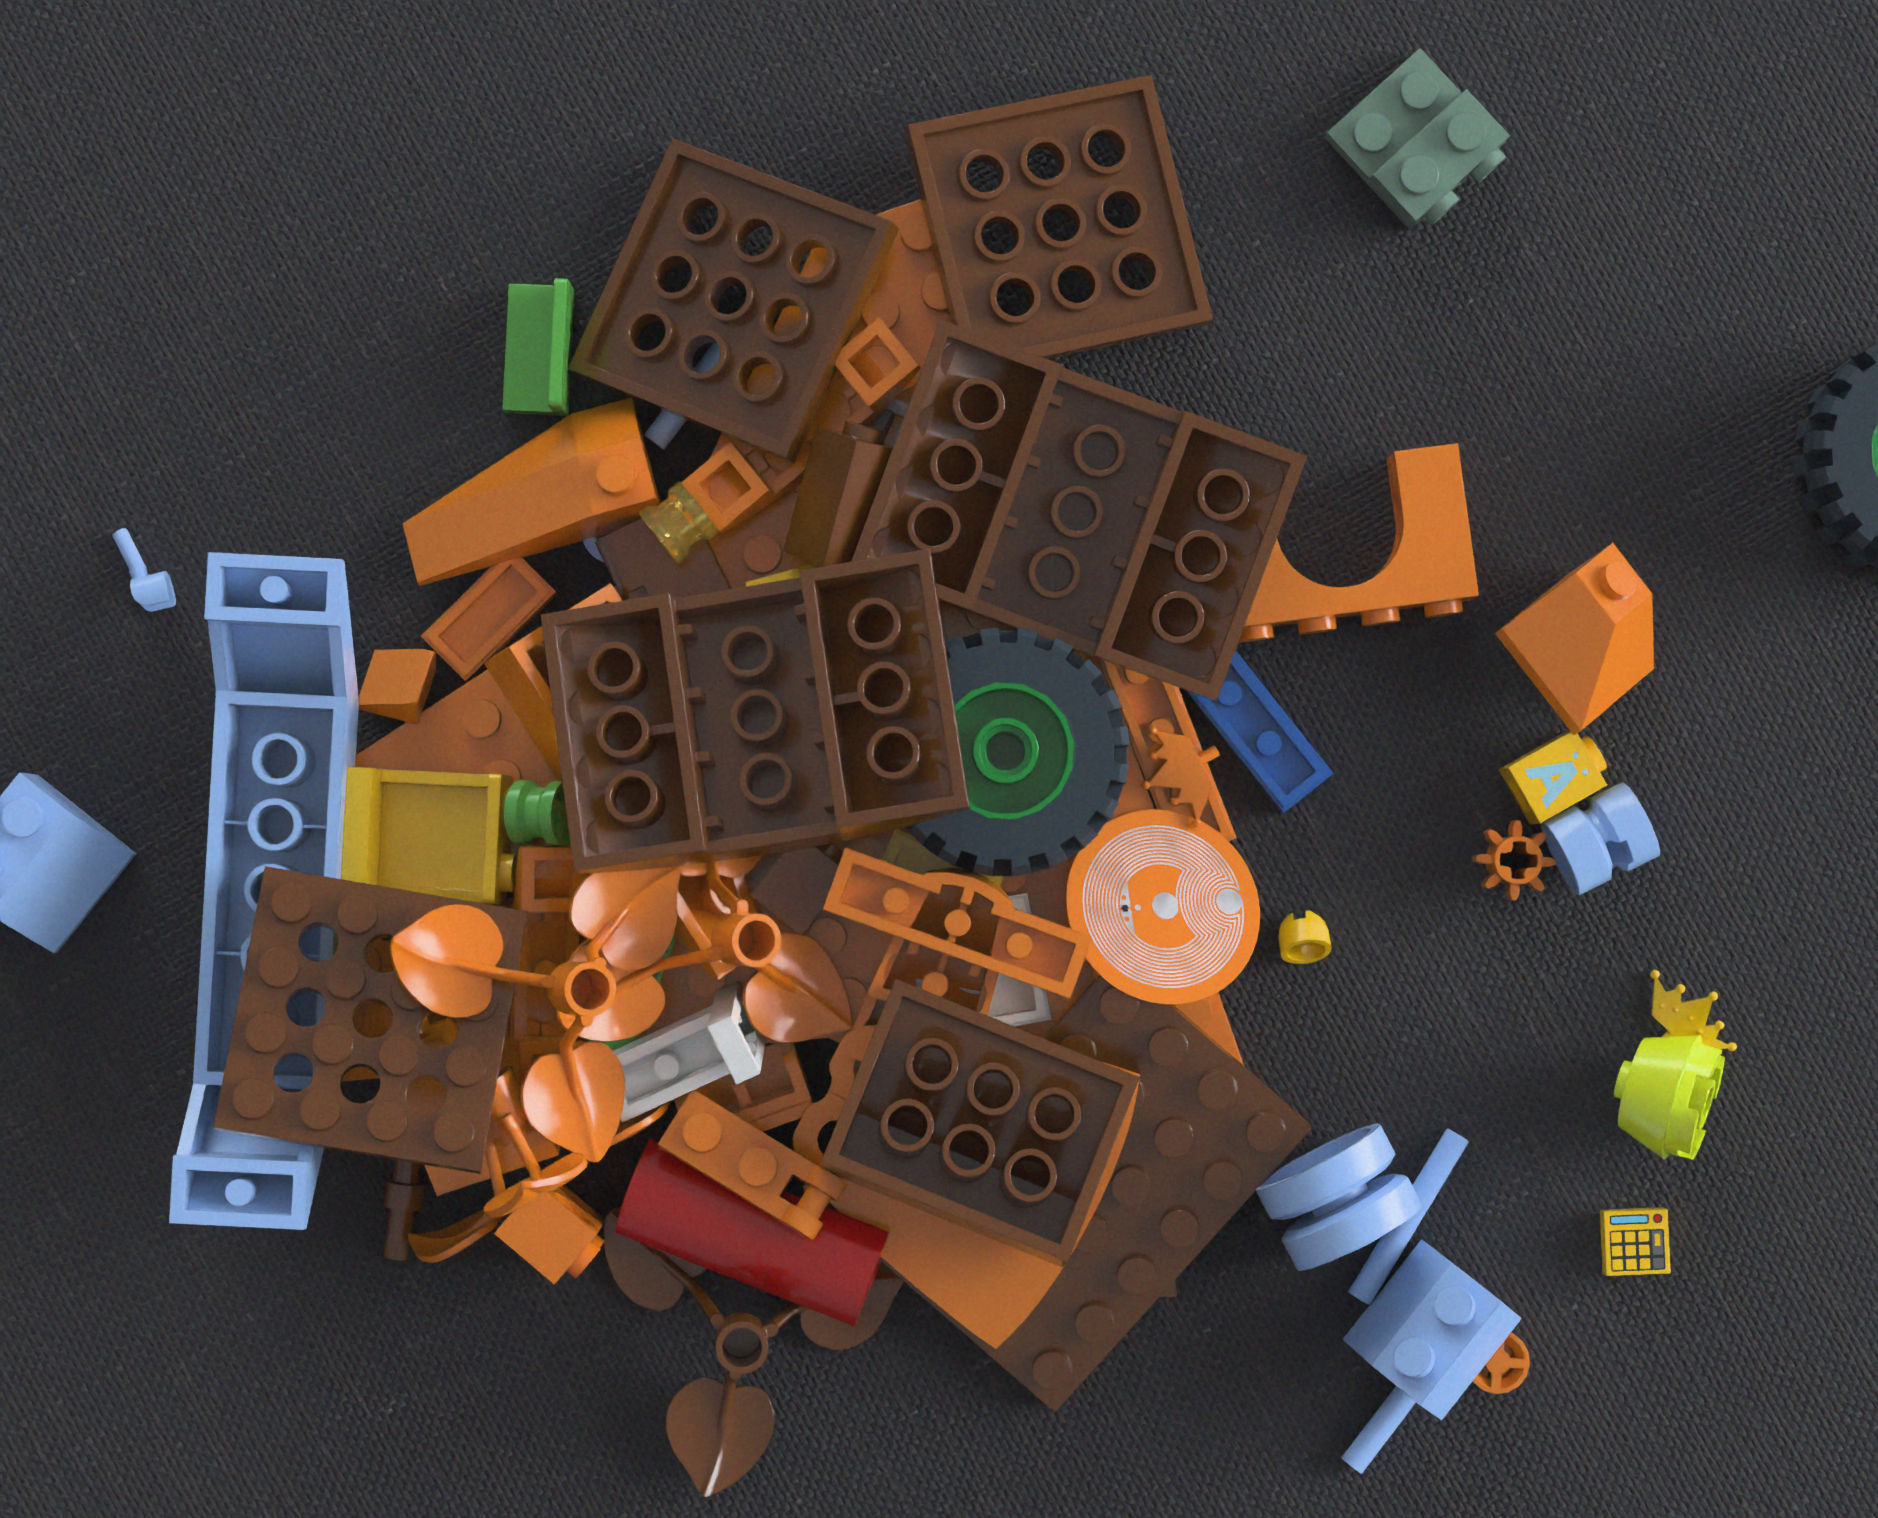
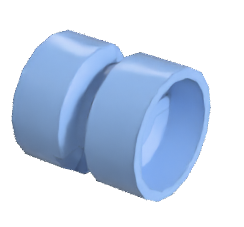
(1604, 836)

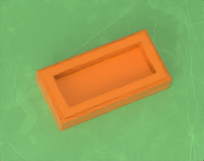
(488, 616)

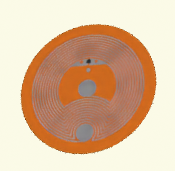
(1164, 907)

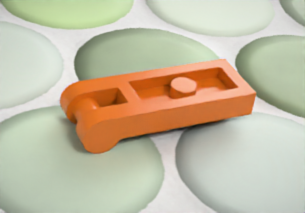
(749, 1163)

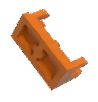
(769, 1098)

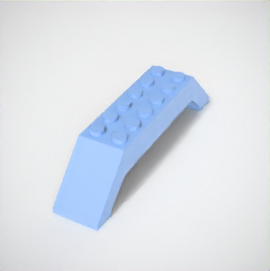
(276, 803)

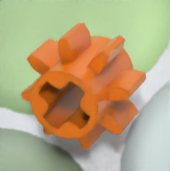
(1503, 874)

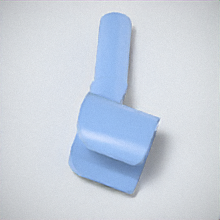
(152, 590)

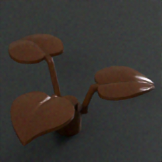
(715, 1425)

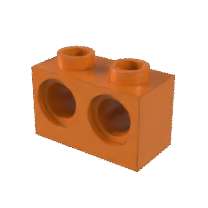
(554, 1233)

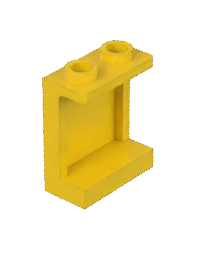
(429, 833)

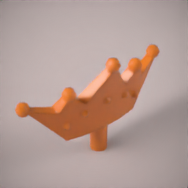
(1182, 770)

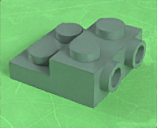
(1419, 140)

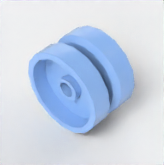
(1339, 1198)

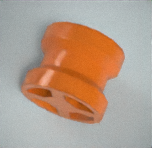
(1507, 1367)

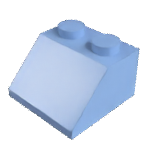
(52, 861)
(1431, 1329)

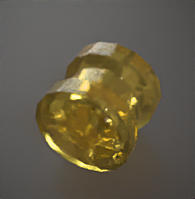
(678, 522)

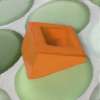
(398, 683)

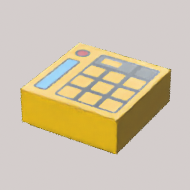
(1635, 1241)

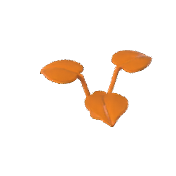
(449, 969)
(786, 1000)
(511, 1127)

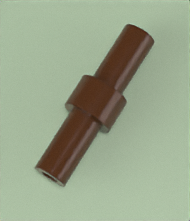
(403, 1198)

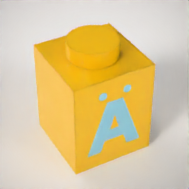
(1555, 776)

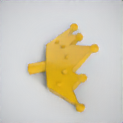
(1686, 1017)

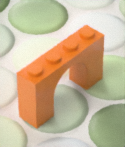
(1426, 568)

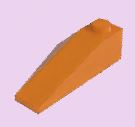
(549, 493)

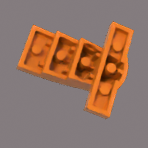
(951, 934)

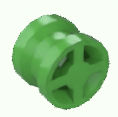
(536, 813)

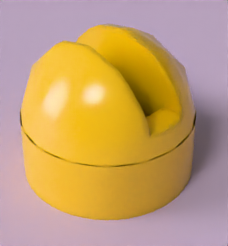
(1304, 939)

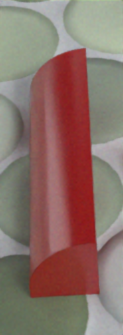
(716, 1229)

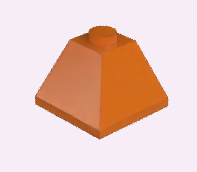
(1586, 638)

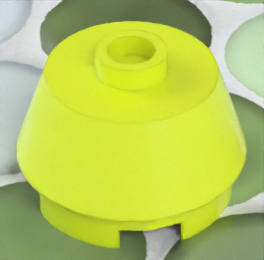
(1669, 1093)

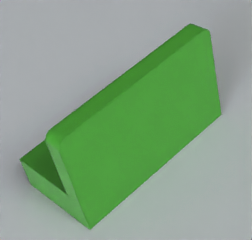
(538, 348)

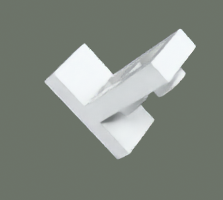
(691, 1054)

